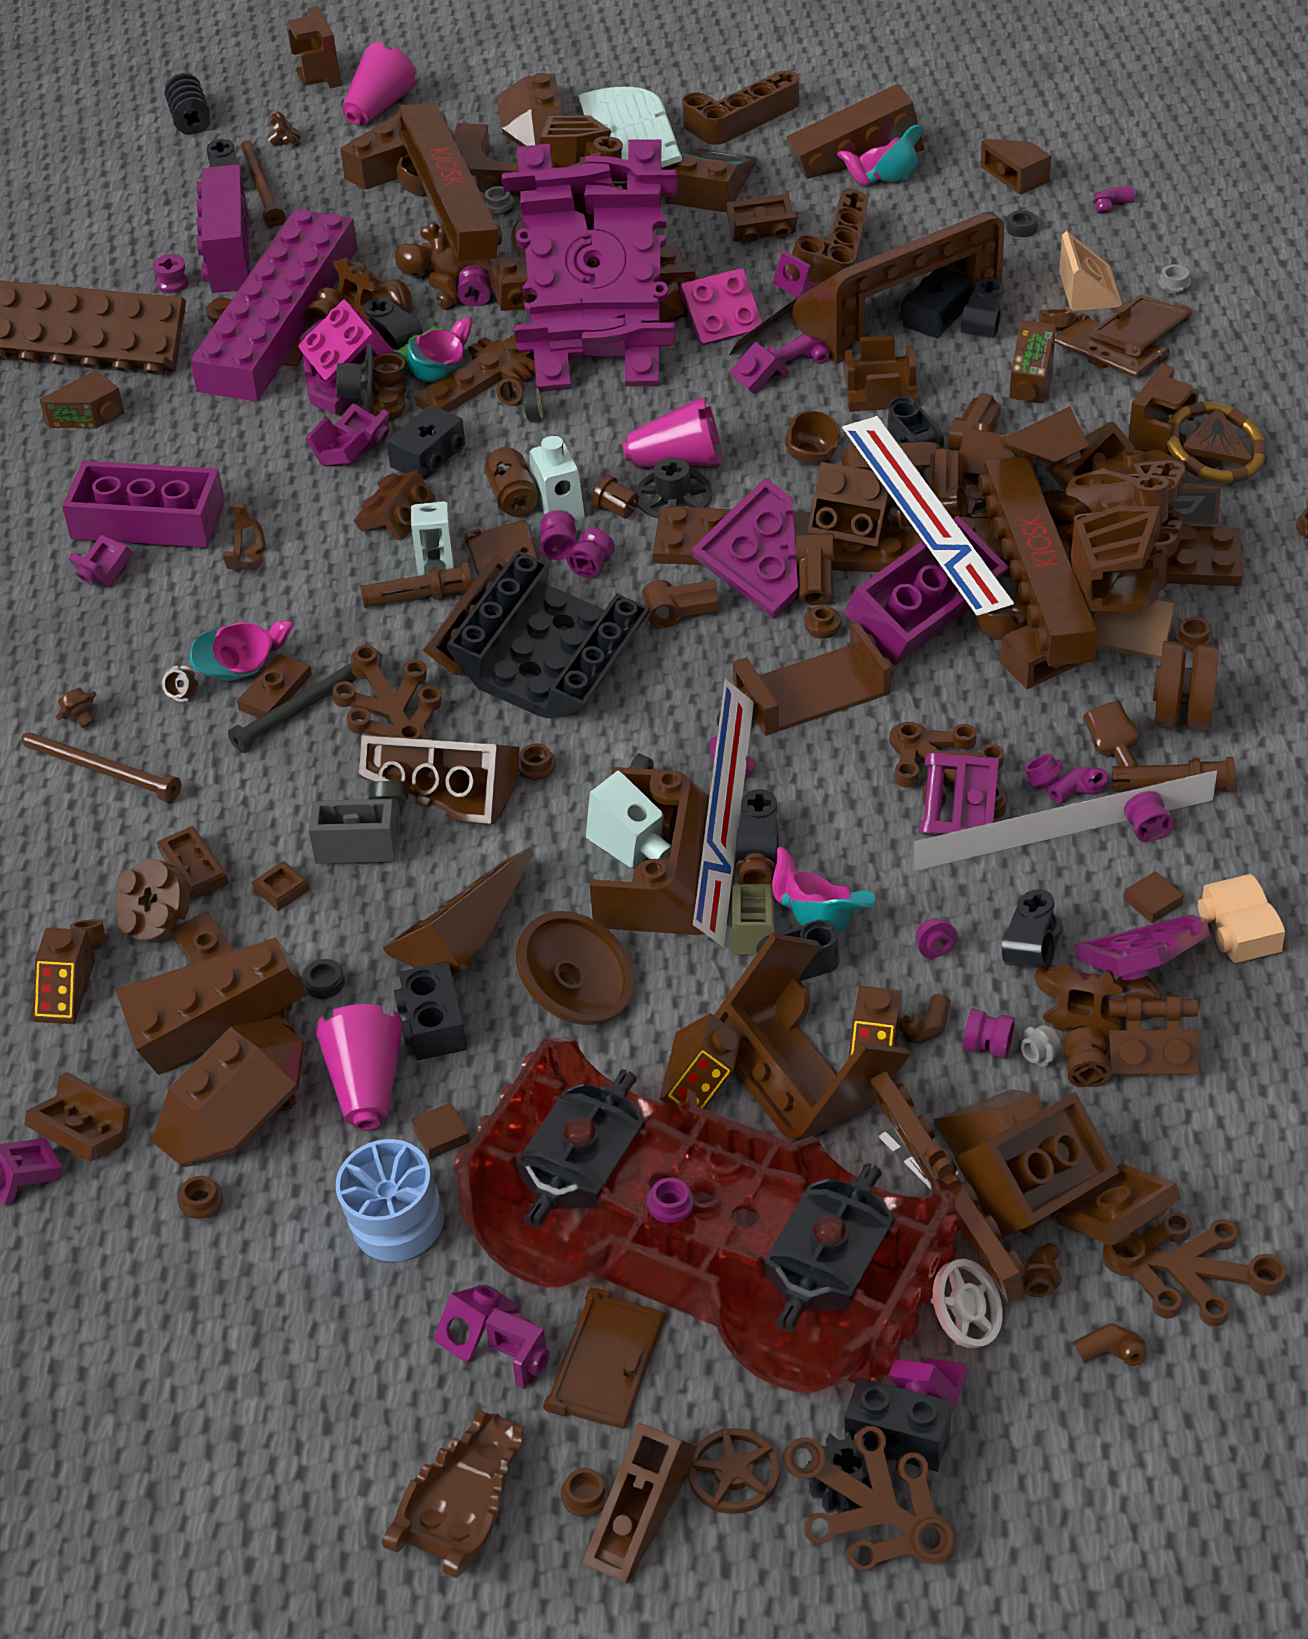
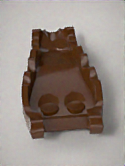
(459, 1495)

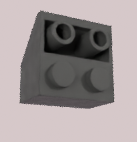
(354, 830)

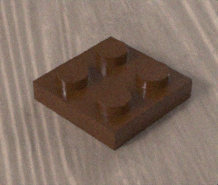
(1119, 1205)

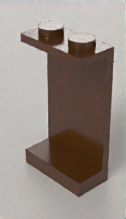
(816, 684)

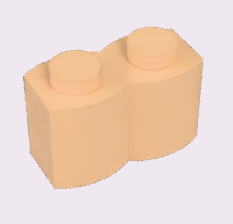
(1242, 918)

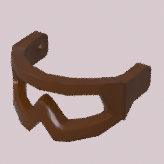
(244, 520)

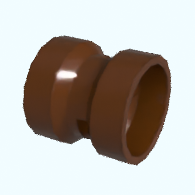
(322, 304)
(388, 373)
(1087, 1064)

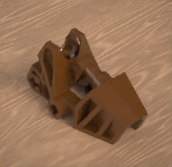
(574, 139)
(1126, 539)

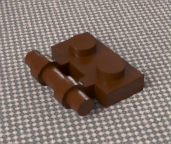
(1153, 1050)

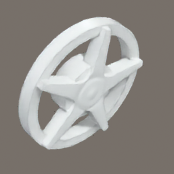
(967, 1303)

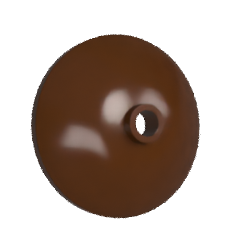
(574, 968)

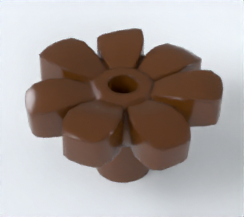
(283, 130)

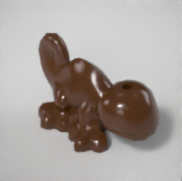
(417, 259)
(360, 286)
(1085, 996)

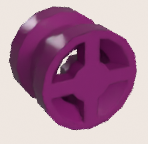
(170, 273)
(480, 280)
(1148, 816)

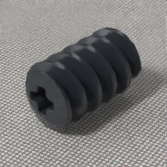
(187, 103)

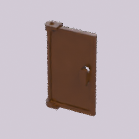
(1140, 323)
(1105, 354)
(501, 541)
(606, 1344)

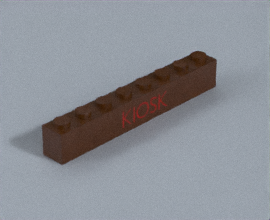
(449, 182)
(1038, 562)

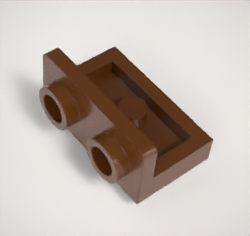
(761, 218)
(393, 503)
(81, 1118)

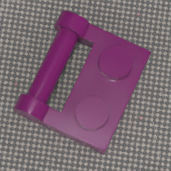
(972, 794)

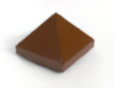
(672, 306)

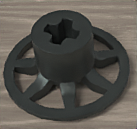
(356, 380)
(673, 485)

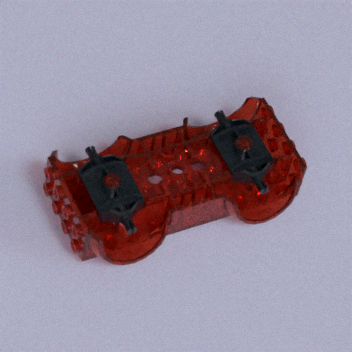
(798, 1297)

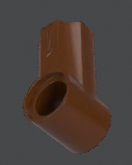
(980, 410)
(946, 481)
(815, 558)
(672, 602)

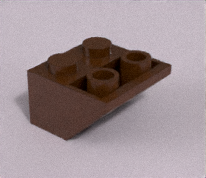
(850, 505)

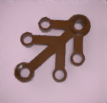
(367, 665)
(913, 739)
(1187, 1265)
(876, 1504)

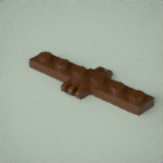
(489, 365)
(937, 1163)

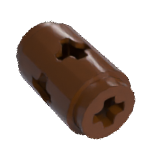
(511, 481)

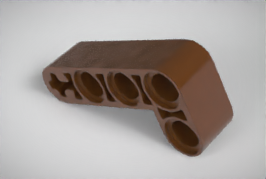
(741, 111)
(843, 240)

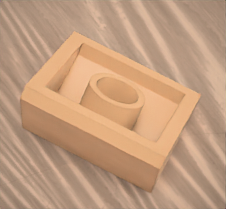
(1086, 277)

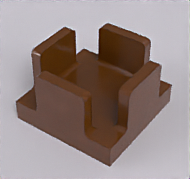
(317, 49)
(878, 374)
(1153, 407)

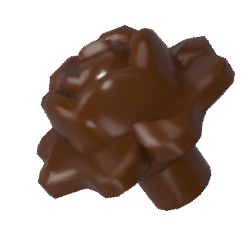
(76, 706)

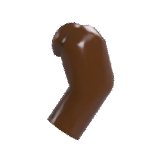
(448, 285)
(932, 1024)
(1115, 1341)

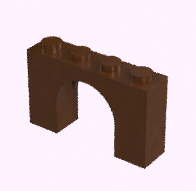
(476, 150)

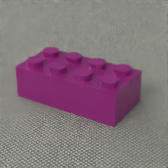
(223, 228)
(144, 503)
(914, 598)

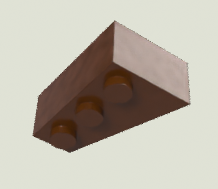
(374, 155)

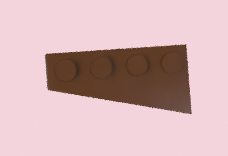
(854, 129)
(194, 1005)

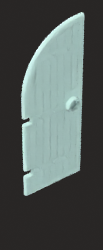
(632, 115)

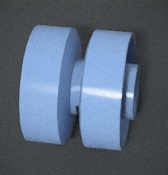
(390, 1200)

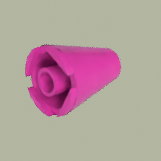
(378, 83)
(682, 434)
(362, 1060)

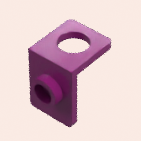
(789, 282)
(474, 1308)

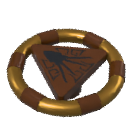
(1217, 442)

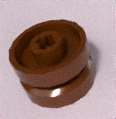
(1185, 685)

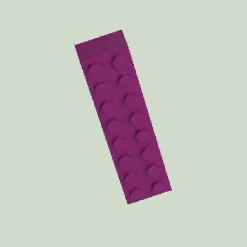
(268, 309)

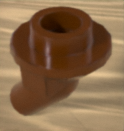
(1041, 1272)

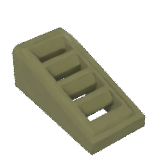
(751, 920)

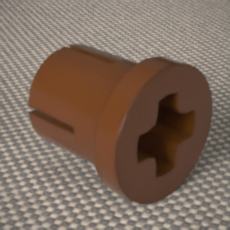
(614, 497)

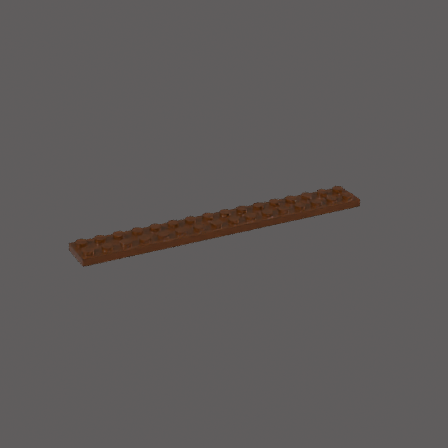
(1201, 558)

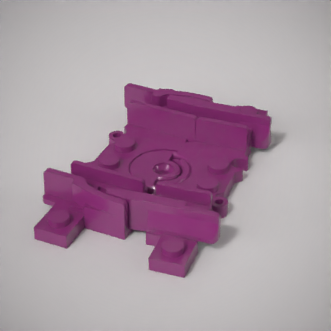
(602, 307)

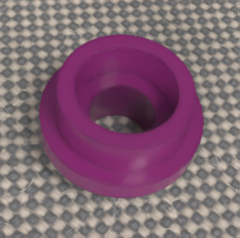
(1043, 771)
(935, 938)
(668, 1191)

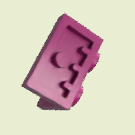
(720, 306)
(340, 340)

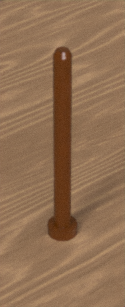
(272, 214)
(167, 788)

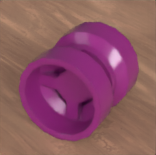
(558, 534)
(589, 558)
(988, 1033)

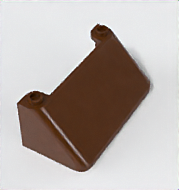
(837, 305)

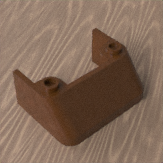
(661, 889)
(780, 1061)

